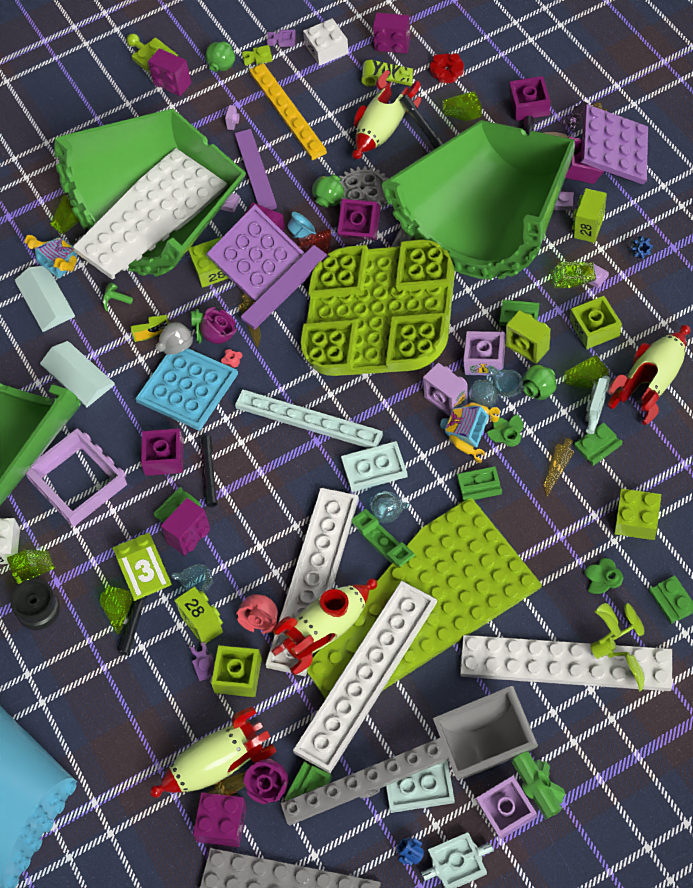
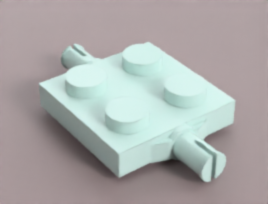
(596, 403)
(457, 861)

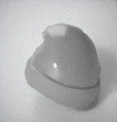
(174, 339)

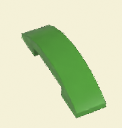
(381, 540)

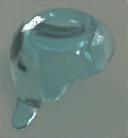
(507, 382)
(483, 393)
(386, 506)
(195, 575)

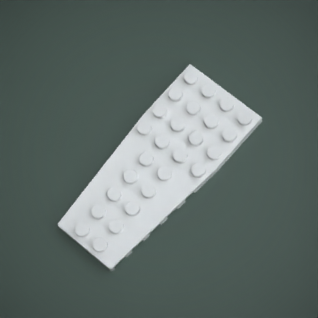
(149, 212)

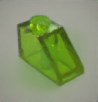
(463, 107)
(64, 217)
(573, 274)
(586, 373)
(29, 564)
(116, 606)

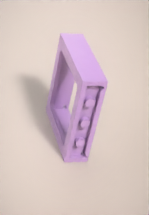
(61, 452)

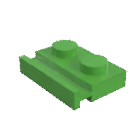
(510, 309)
(598, 445)
(479, 483)
(172, 504)
(672, 599)
(307, 779)

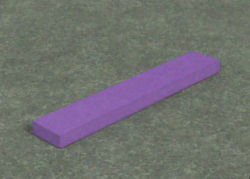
(255, 169)
(283, 287)

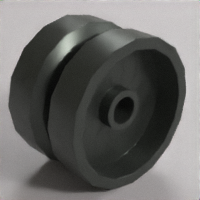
(35, 604)

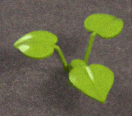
(606, 645)

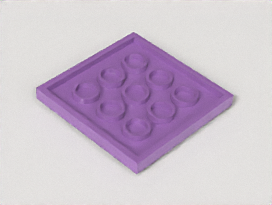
(614, 144)
(255, 253)

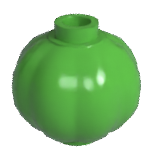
(219, 56)
(328, 191)
(538, 380)

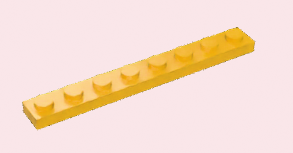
(288, 112)

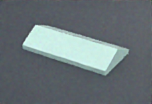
(44, 297)
(76, 373)

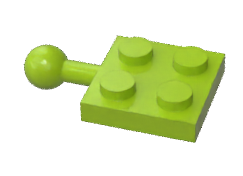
(146, 51)

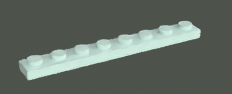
(309, 419)

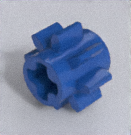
(644, 244)
(410, 851)

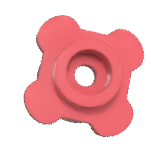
(231, 362)

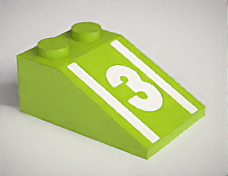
(141, 566)

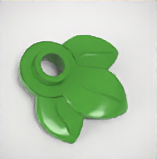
(195, 321)
(504, 429)
(601, 575)

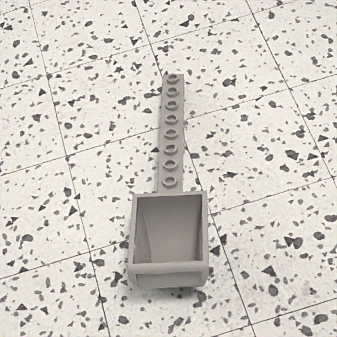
(470, 738)

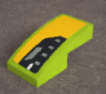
(150, 330)

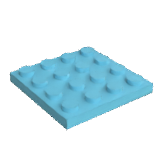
(187, 387)

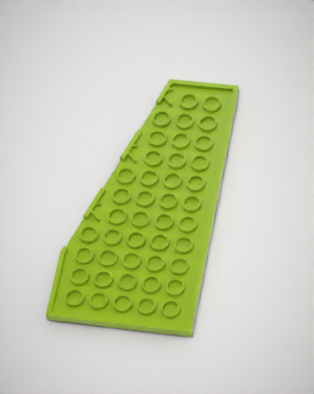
(460, 564)

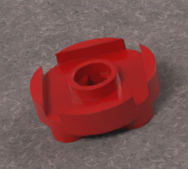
(452, 61)

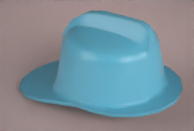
(300, 226)

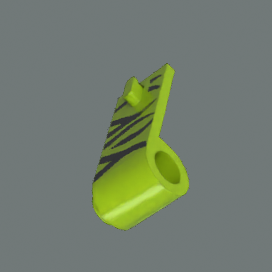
(373, 69)

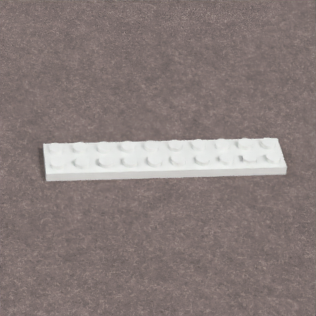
(316, 563)
(562, 663)
(365, 677)

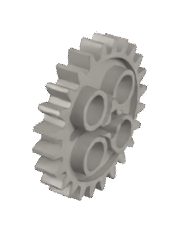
(364, 185)

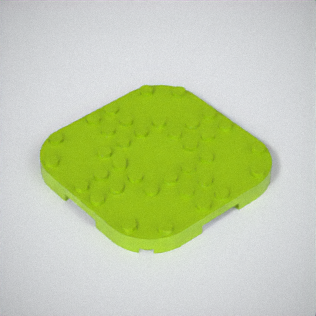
(379, 309)

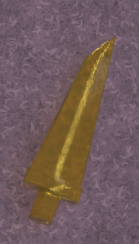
(247, 303)
(559, 461)
(229, 785)

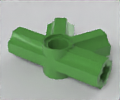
(538, 785)

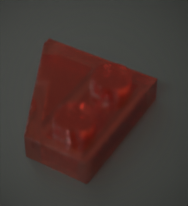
(320, 240)

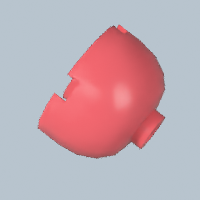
(257, 613)

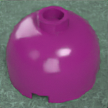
(217, 326)
(266, 781)

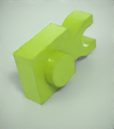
(259, 55)

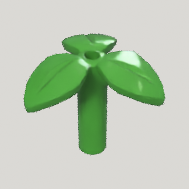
(110, 293)

